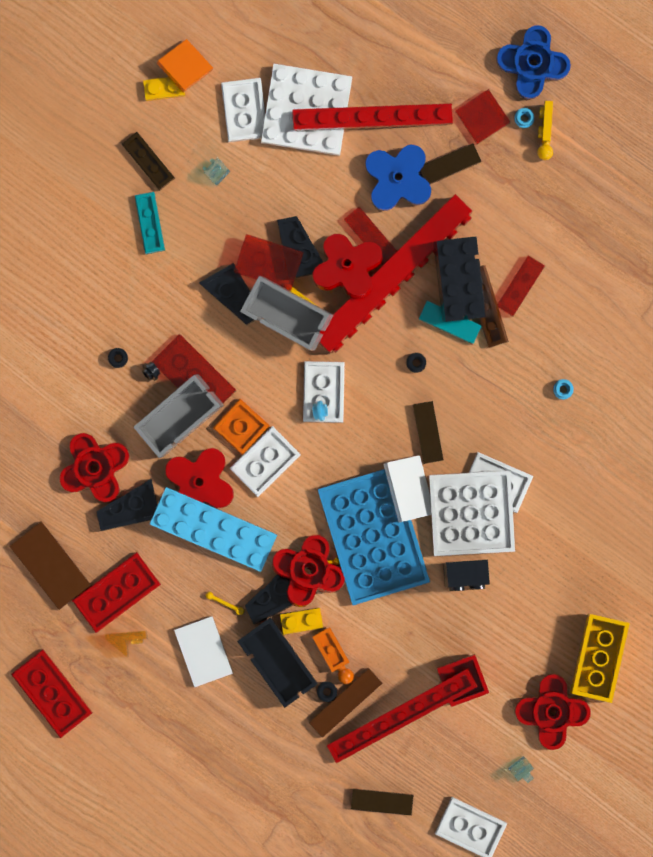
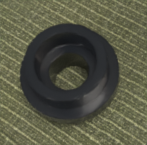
(118, 351)
(418, 356)
(150, 371)
(331, 686)

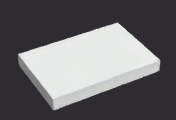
(243, 109)
(324, 383)
(265, 461)
(519, 480)
(408, 488)
(203, 651)
(470, 828)

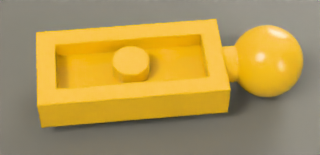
(545, 151)

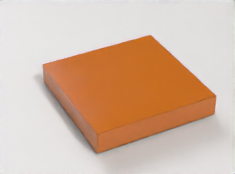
(184, 65)
(241, 426)

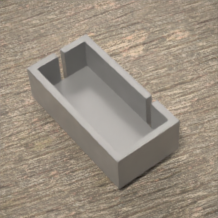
(286, 313)
(178, 416)

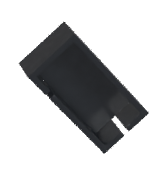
(459, 279)
(466, 573)
(277, 662)

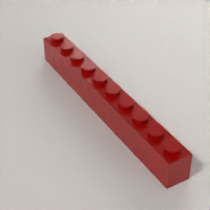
(394, 272)

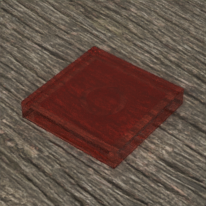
(482, 116)

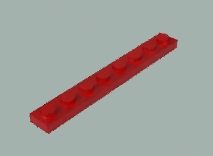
(372, 117)
(402, 715)

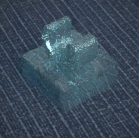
(216, 171)
(521, 770)

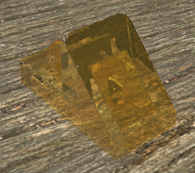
(120, 640)

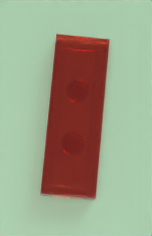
(368, 232)
(520, 286)

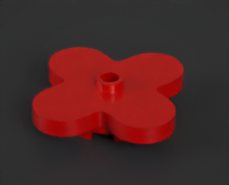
(347, 266)
(86, 454)
(208, 468)
(312, 556)
(569, 711)

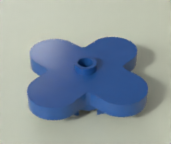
(535, 47)
(388, 189)

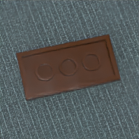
(50, 565)

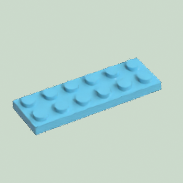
(213, 529)

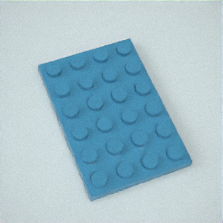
(371, 544)

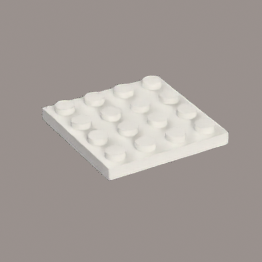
(303, 89)
(472, 513)

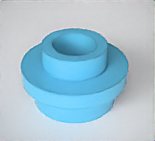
(527, 112)
(563, 382)
(320, 411)

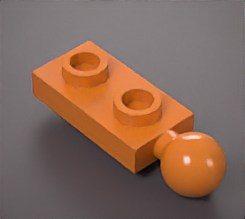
(334, 655)

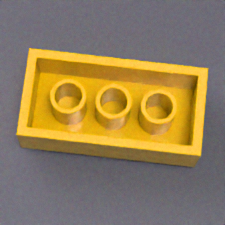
(599, 658)

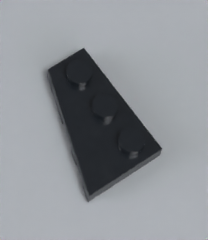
(295, 237)
(229, 290)
(129, 509)
(269, 600)

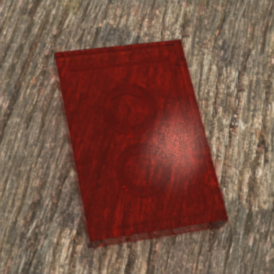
(268, 260)

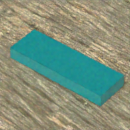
(149, 223)
(463, 329)

